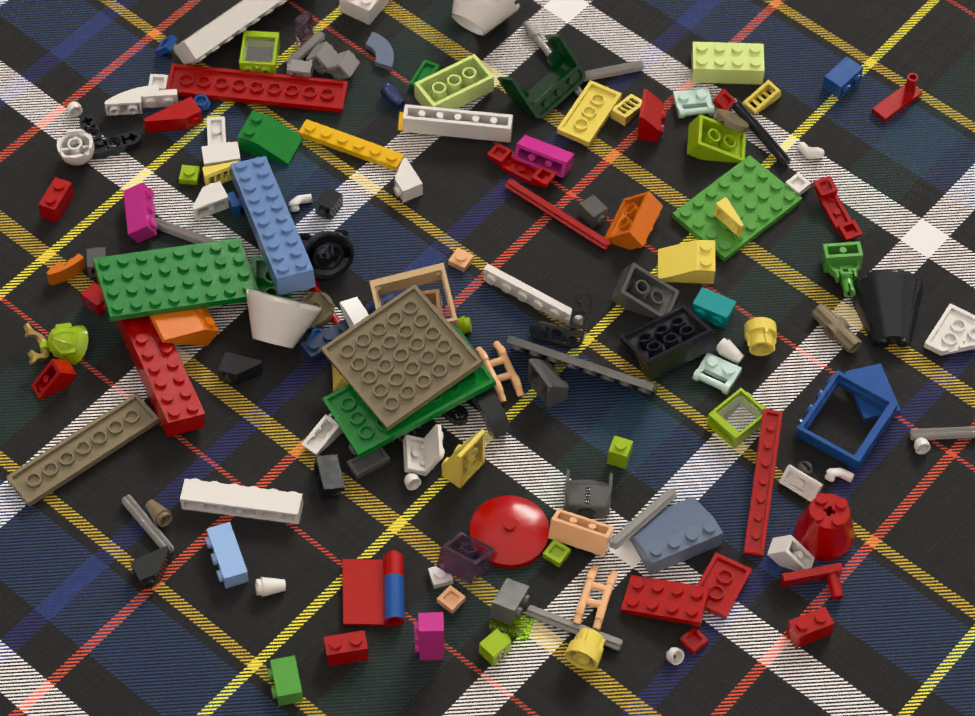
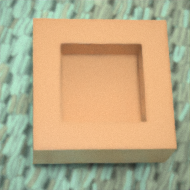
(460, 259)
(451, 599)

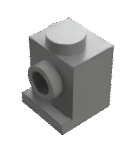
(300, 68)

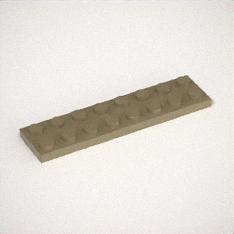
(82, 449)

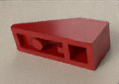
(176, 117)

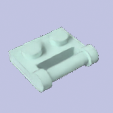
(693, 99)
(718, 369)

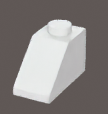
(407, 182)
(210, 201)
(790, 553)

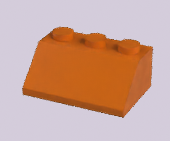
(634, 221)

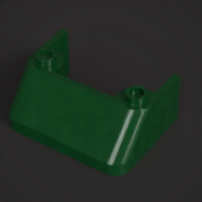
(554, 87)

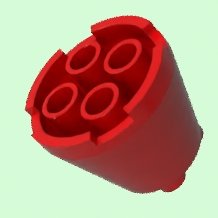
(825, 527)

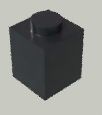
(328, 203)

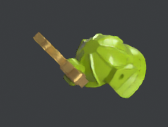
(64, 342)

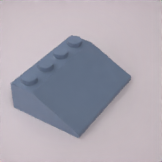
(676, 535)

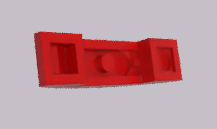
(505, 160)
(834, 209)

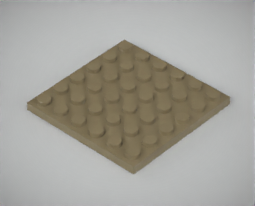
(401, 357)

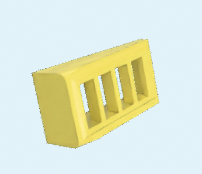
(767, 86)
(622, 118)
(211, 173)
(728, 216)

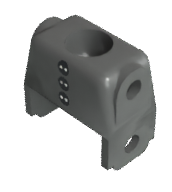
(588, 497)

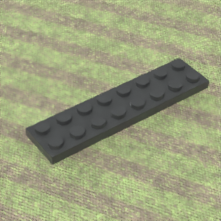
(588, 367)

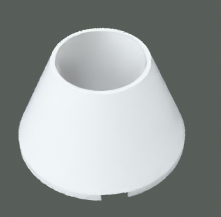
(482, 15)
(279, 318)

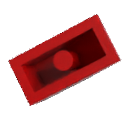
(53, 378)

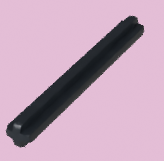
(761, 133)

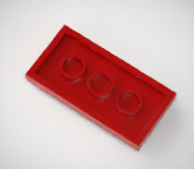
(665, 600)

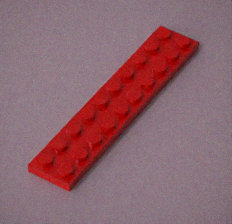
(258, 88)

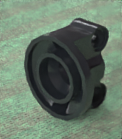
(332, 260)

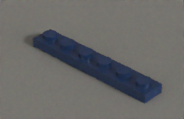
(313, 346)

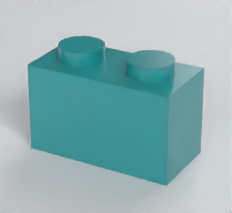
(713, 307)

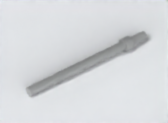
(535, 35)

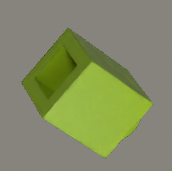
(620, 452)
(495, 646)

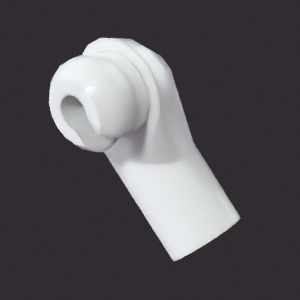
(812, 152)
(300, 199)
(839, 472)

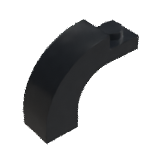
(492, 413)

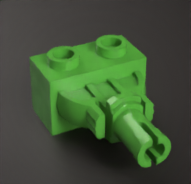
(843, 262)

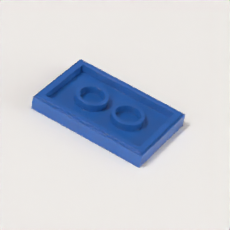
(875, 378)

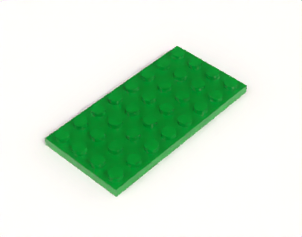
(174, 279)
(368, 434)

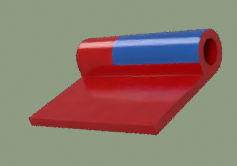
(374, 591)

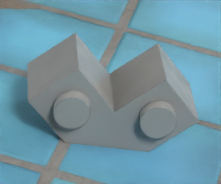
(328, 60)

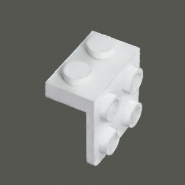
(423, 453)

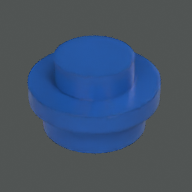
(203, 102)

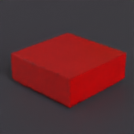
(723, 100)
(693, 640)

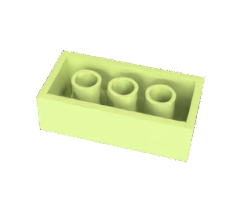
(727, 63)
(455, 84)

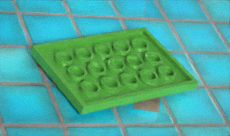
(755, 196)

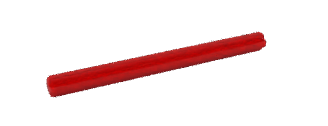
(557, 214)

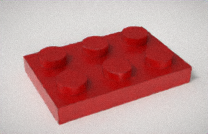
(726, 582)

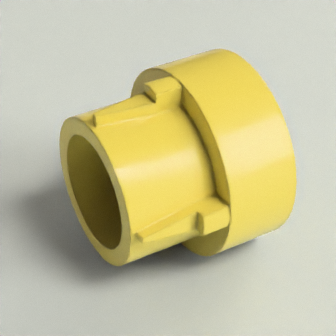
(760, 335)
(586, 649)

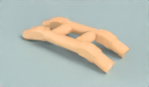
(510, 374)
(601, 605)

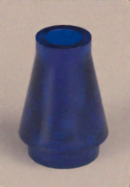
(392, 94)

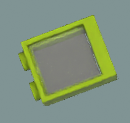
(259, 51)
(736, 418)

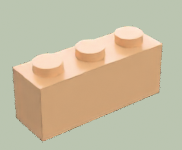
(580, 532)

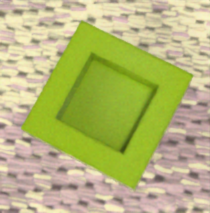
(189, 175)
(556, 553)

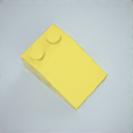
(688, 262)
(465, 460)

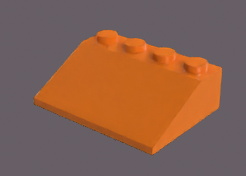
(186, 327)

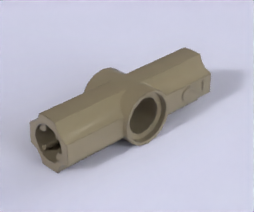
(836, 328)

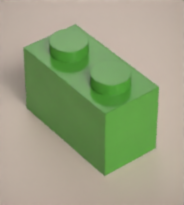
(286, 680)

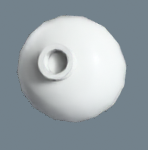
(76, 147)

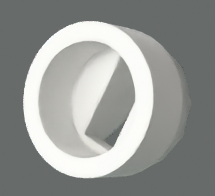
(74, 109)
(921, 445)
(412, 481)
(678, 653)

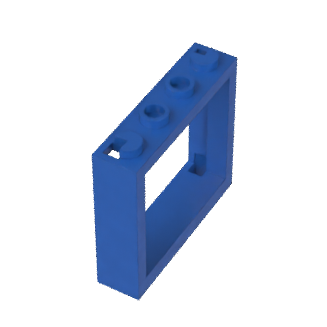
(862, 391)

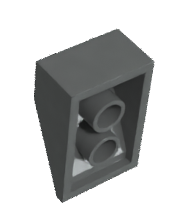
(644, 292)

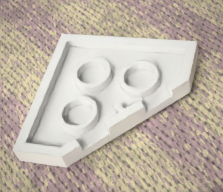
(953, 332)

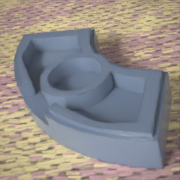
(382, 50)

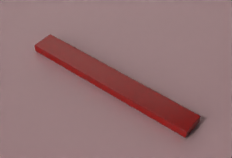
(763, 483)

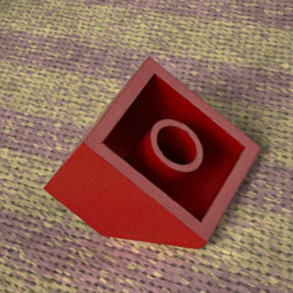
(651, 118)

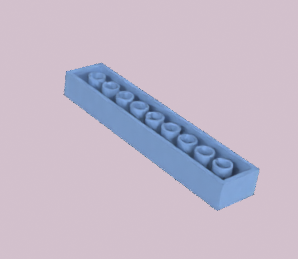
(272, 226)

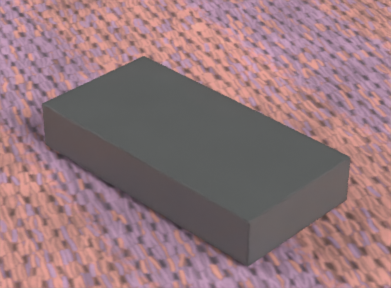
(368, 463)

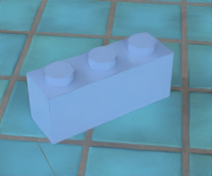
(226, 555)

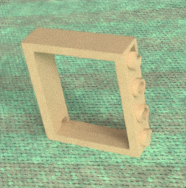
(419, 277)

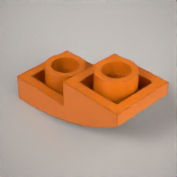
(61, 272)

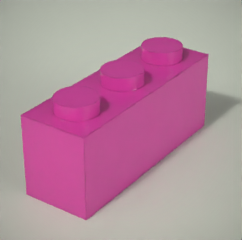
(538, 154)
(140, 212)
(429, 636)

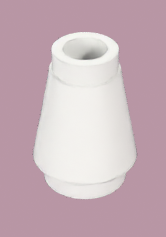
(729, 351)
(269, 586)

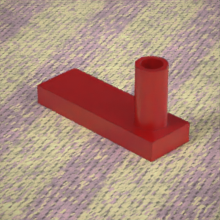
(898, 100)
(830, 572)

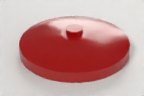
(513, 528)

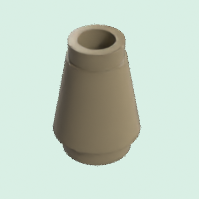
(158, 513)

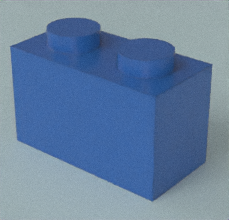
(842, 77)

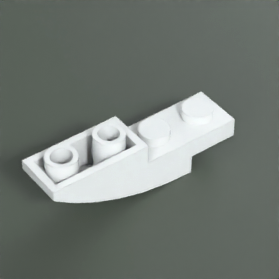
(136, 99)

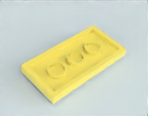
(589, 113)

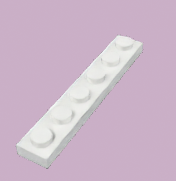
(529, 295)

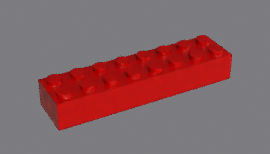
(162, 377)

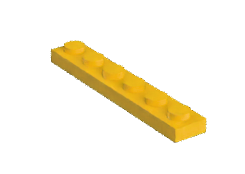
(351, 145)

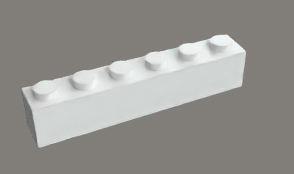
(457, 123)
(241, 501)

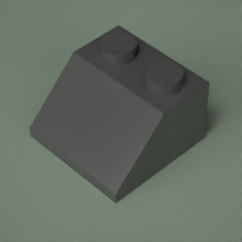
(547, 382)

